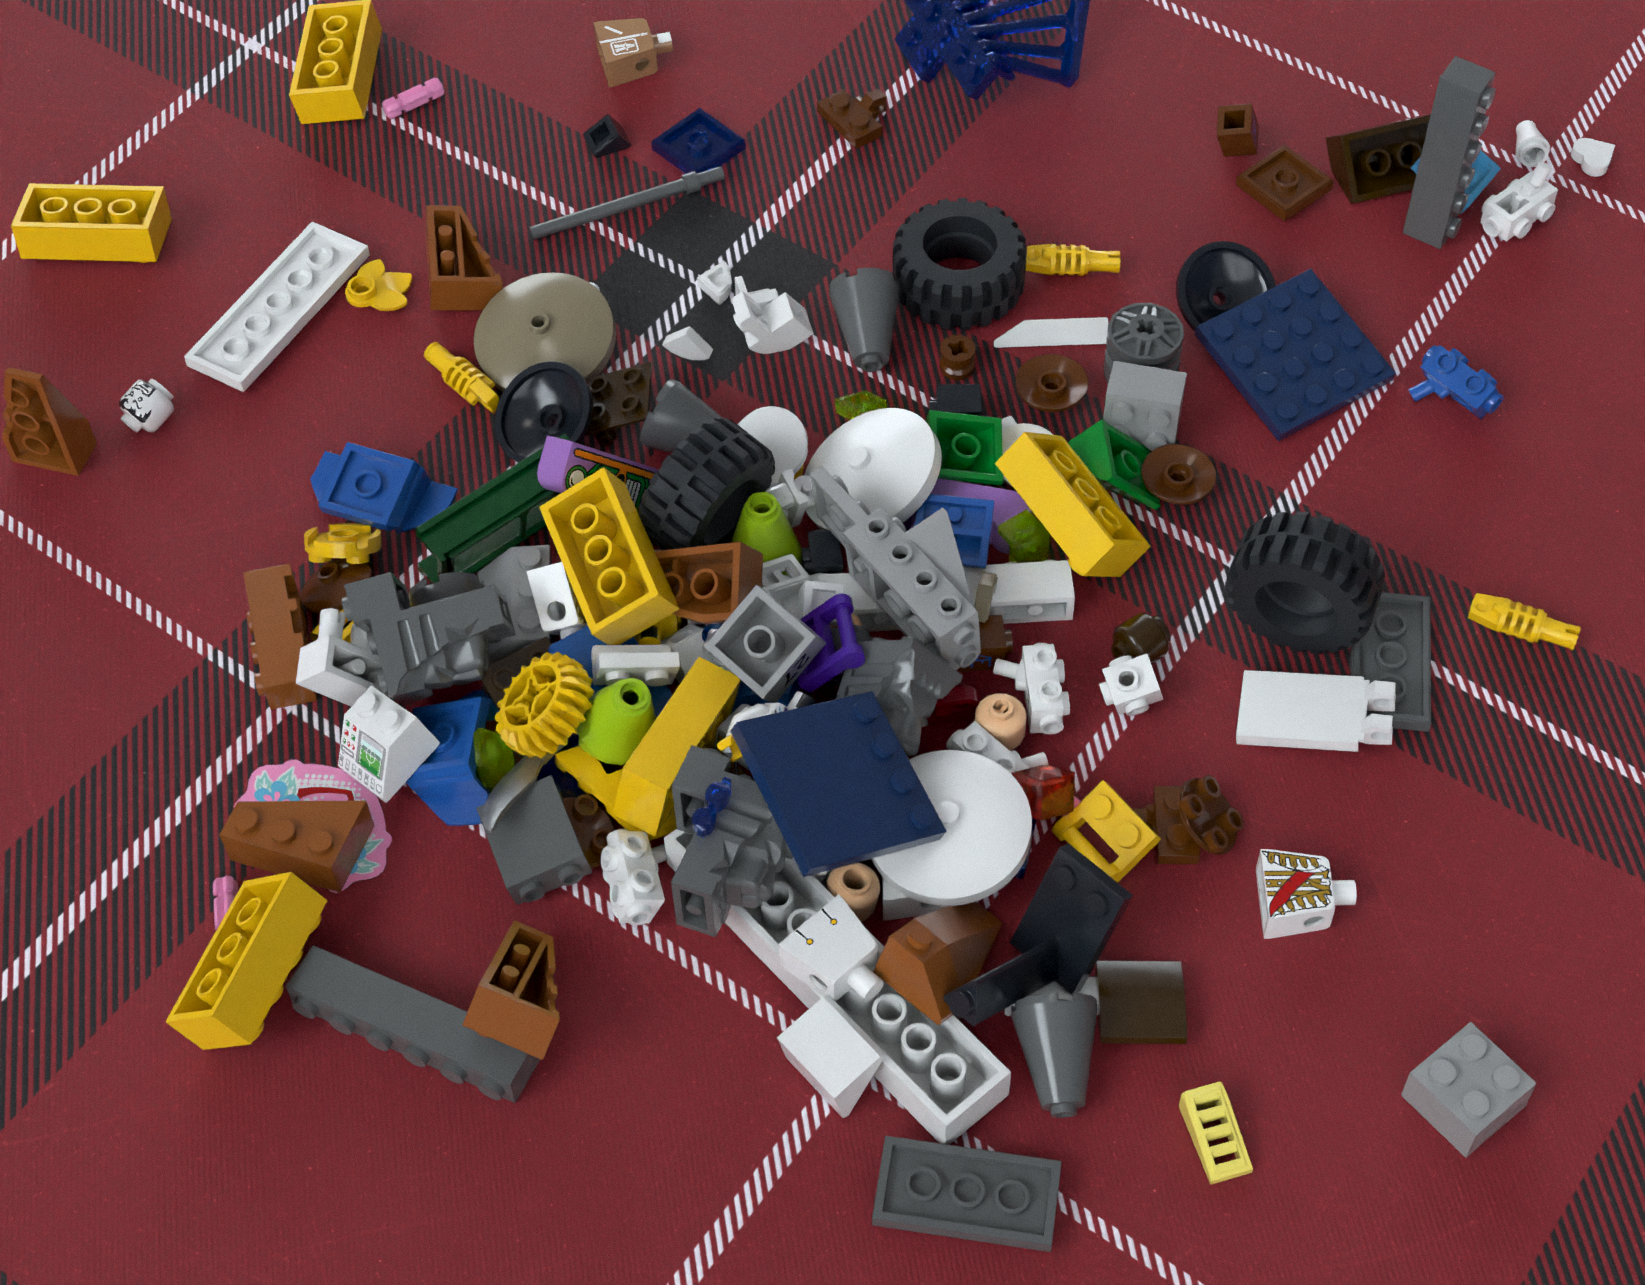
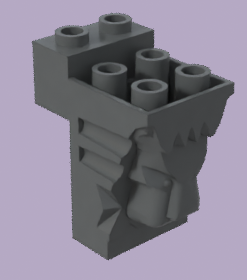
(429, 642)
(903, 679)
(734, 861)

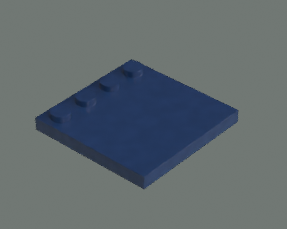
(837, 782)

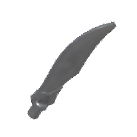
(511, 788)

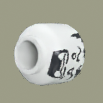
(146, 405)

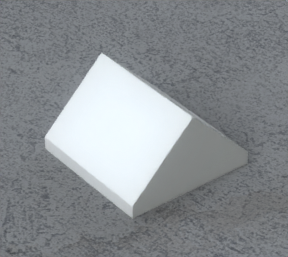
(832, 1054)

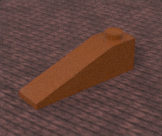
(44, 425)
(711, 579)
(938, 955)

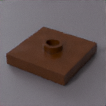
(1284, 182)

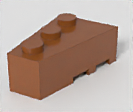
(456, 264)
(279, 633)
(518, 993)

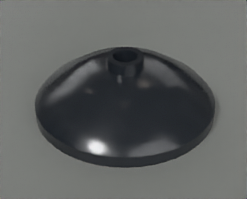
(1220, 271)
(536, 402)

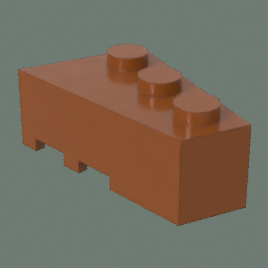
(301, 837)

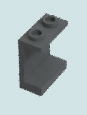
(537, 844)

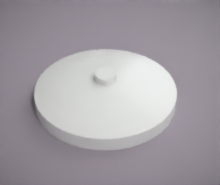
(884, 460)
(985, 834)

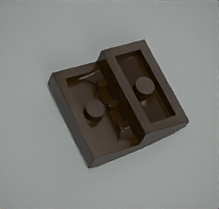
(1141, 1002)

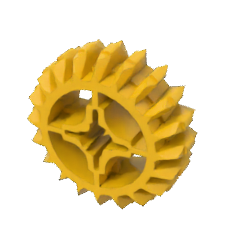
(544, 705)

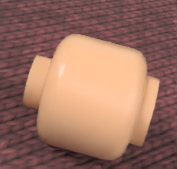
(1002, 718)
(857, 886)

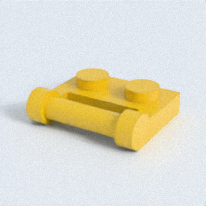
(1115, 825)

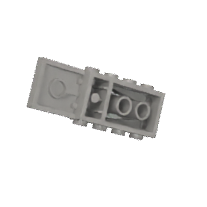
(907, 573)

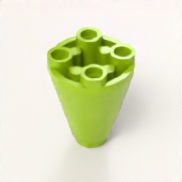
(767, 528)
(617, 721)

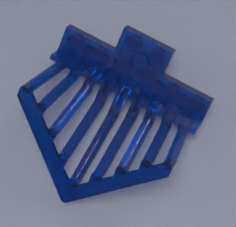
(968, 42)

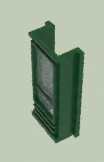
(486, 521)

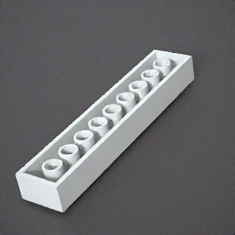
(931, 1069)

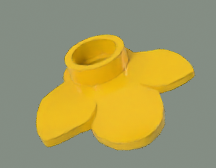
(378, 288)

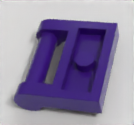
(829, 661)

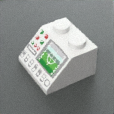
(382, 744)

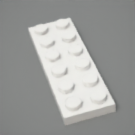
(277, 306)

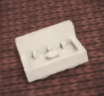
(649, 663)

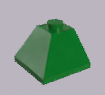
(968, 446)
(1115, 461)

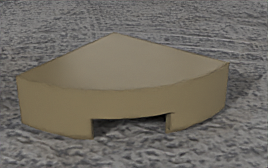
(984, 595)

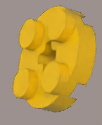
(342, 541)

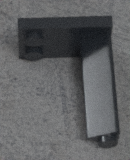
(1057, 938)

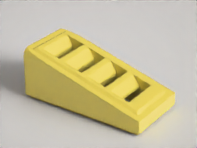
(1216, 1096)

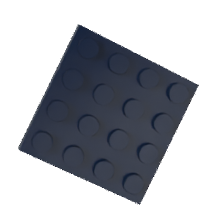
(1294, 354)

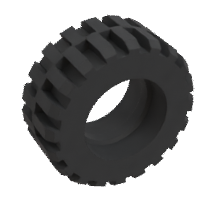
(967, 232)
(705, 486)
(1305, 582)

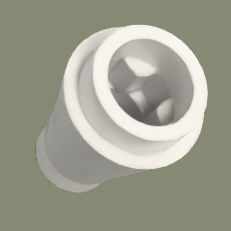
(1530, 144)

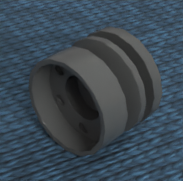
(1145, 337)

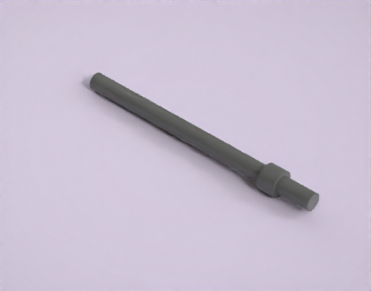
(688, 183)

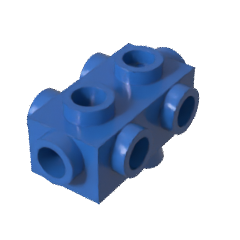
(1450, 375)

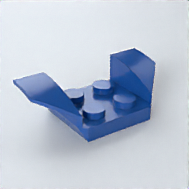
(378, 489)
(448, 776)

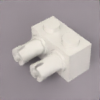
(335, 666)

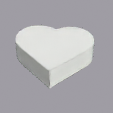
(1592, 155)

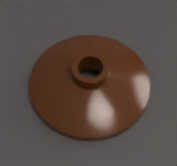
(1051, 383)
(1178, 474)
(326, 585)

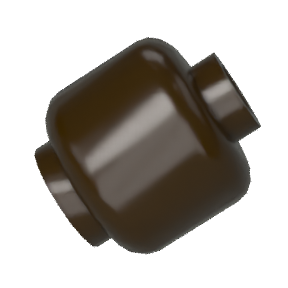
(1141, 636)

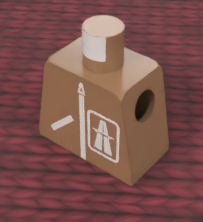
(629, 49)

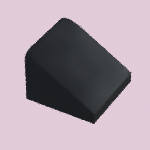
(606, 137)

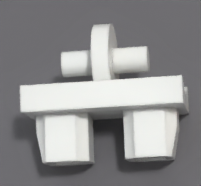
(793, 495)

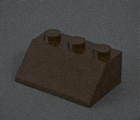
(1377, 158)

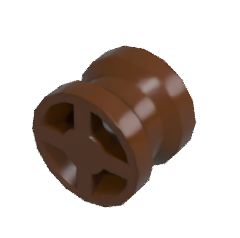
(957, 357)

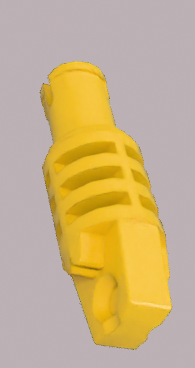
(1070, 260)
(463, 377)
(1521, 621)

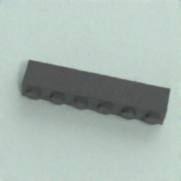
(1449, 151)
(406, 1022)

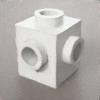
(1142, 682)

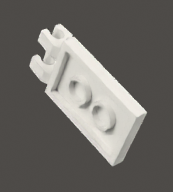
(1314, 711)

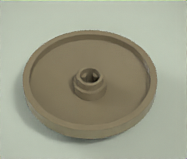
(544, 321)

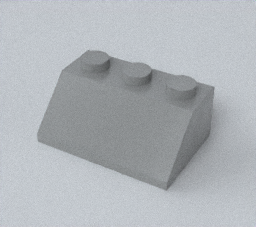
(510, 576)

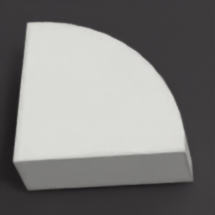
(716, 282)
(688, 345)

